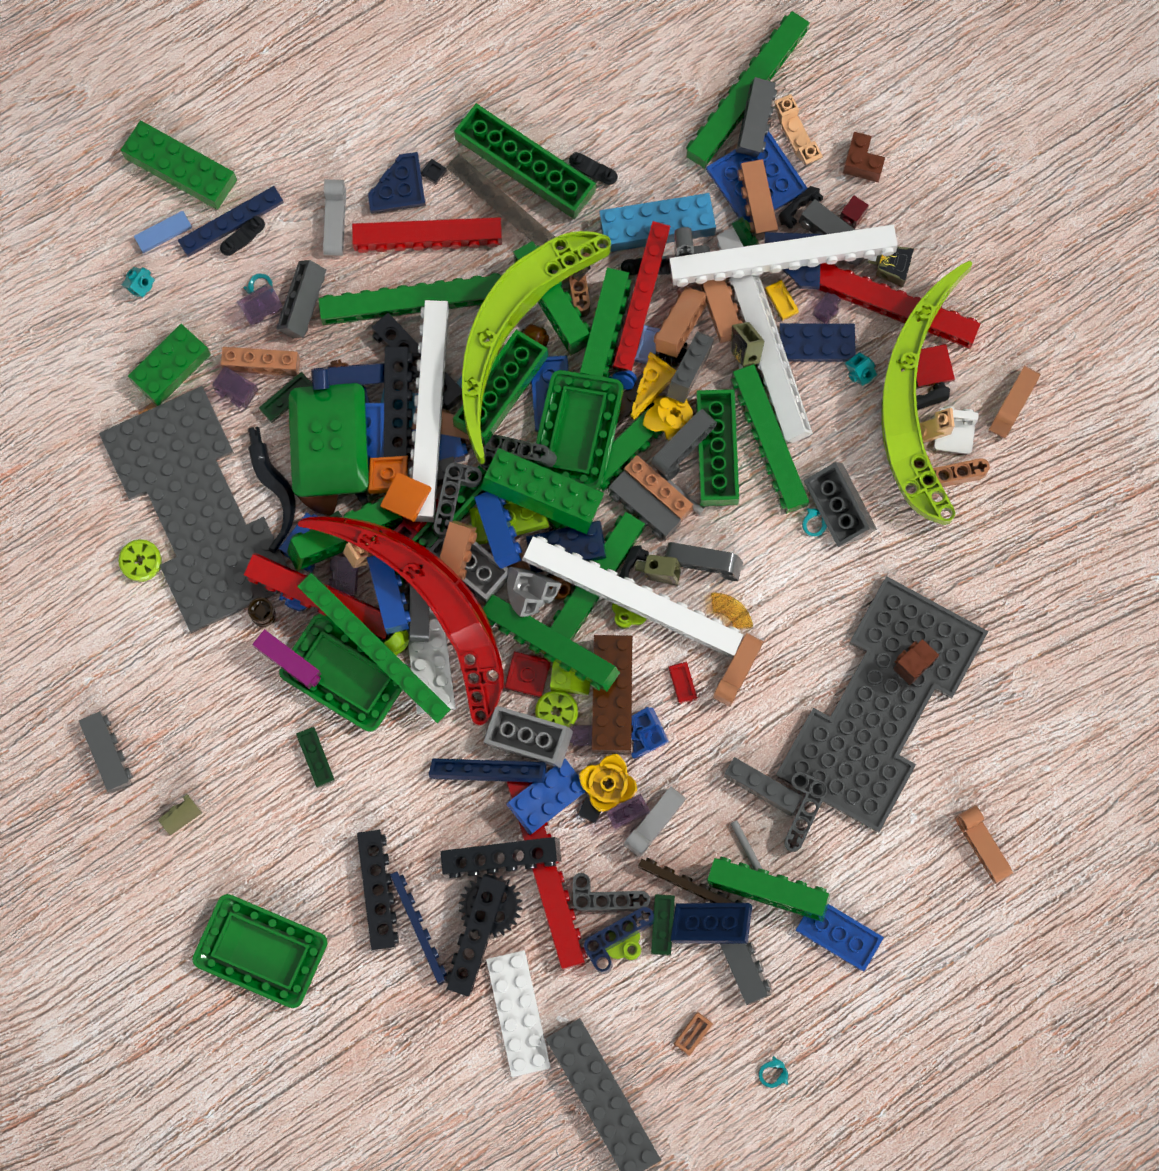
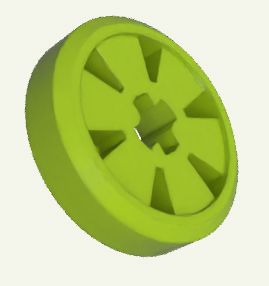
(129, 556)
(560, 700)

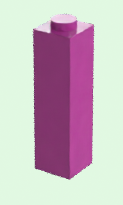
(287, 659)

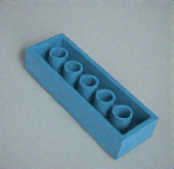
(630, 225)

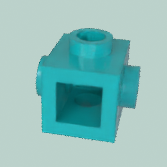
(138, 281)
(861, 369)

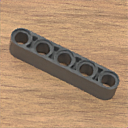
(419, 615)

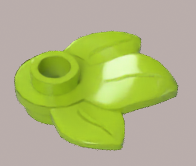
(632, 618)
(620, 951)

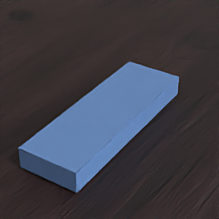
(163, 232)

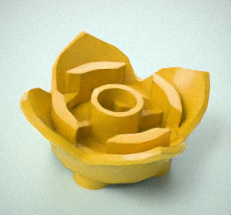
(667, 416)
(610, 768)

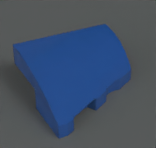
(647, 732)

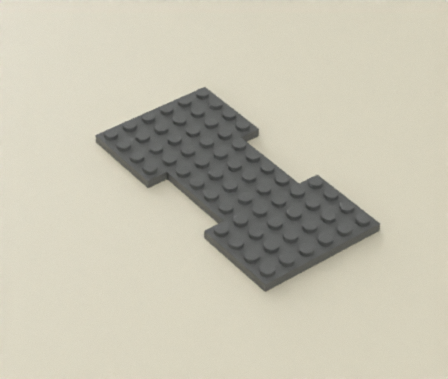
(174, 460)
(862, 739)

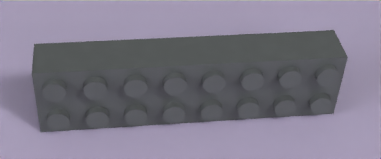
(602, 1098)

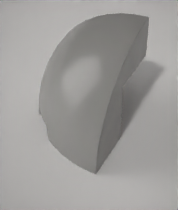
(529, 590)

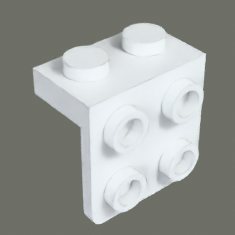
(962, 435)

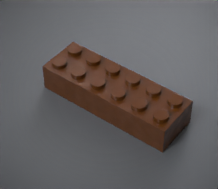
(613, 708)

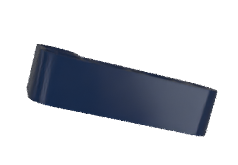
(360, 374)
(621, 936)

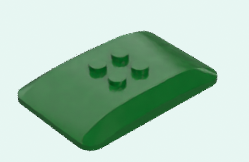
(580, 424)
(328, 440)
(349, 678)
(260, 951)

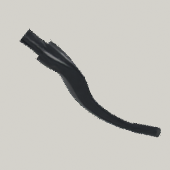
(273, 480)

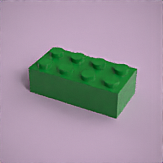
(169, 365)

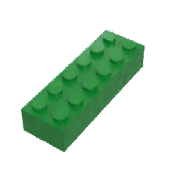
(179, 165)
(560, 312)
(606, 323)
(506, 382)
(718, 450)
(542, 491)
(316, 546)
(769, 889)

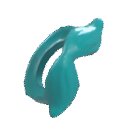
(249, 289)
(811, 513)
(783, 1078)

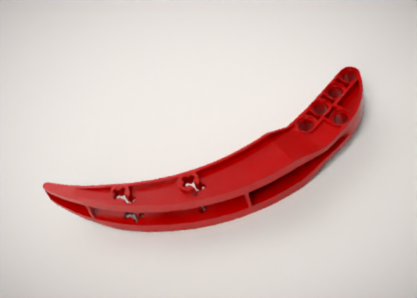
(445, 595)

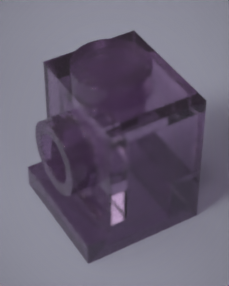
(827, 308)

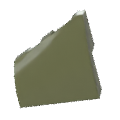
(180, 815)

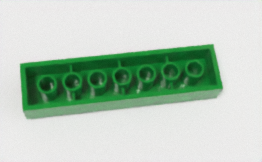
(525, 161)

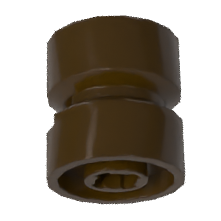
(261, 612)

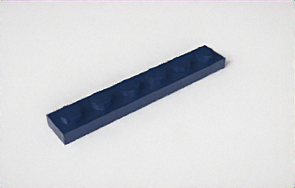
(230, 221)
(487, 770)
(423, 935)

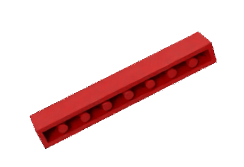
(427, 234)
(641, 296)
(284, 579)

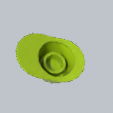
(397, 641)

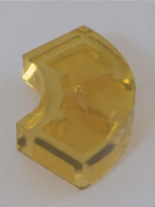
(731, 609)

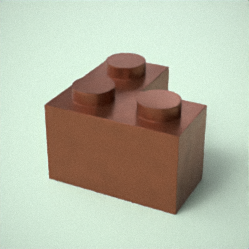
(860, 162)
(915, 661)

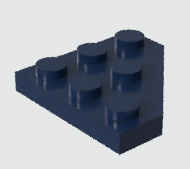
(399, 186)
(805, 276)

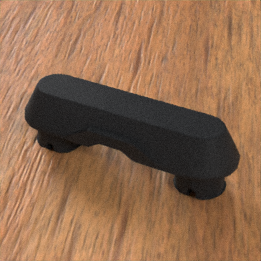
(593, 169)
(810, 194)
(242, 236)
(633, 266)
(939, 394)
(635, 553)

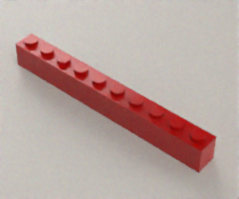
(894, 304)
(554, 899)

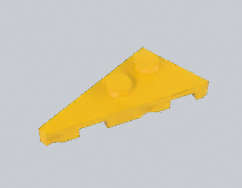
(655, 379)

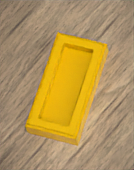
(781, 300)

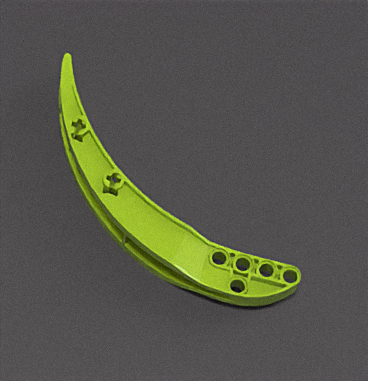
(507, 304)
(899, 406)

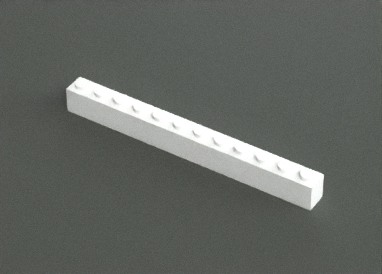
(783, 255)
(773, 362)
(429, 402)
(632, 597)

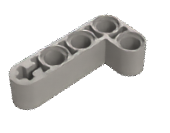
(334, 217)
(654, 822)

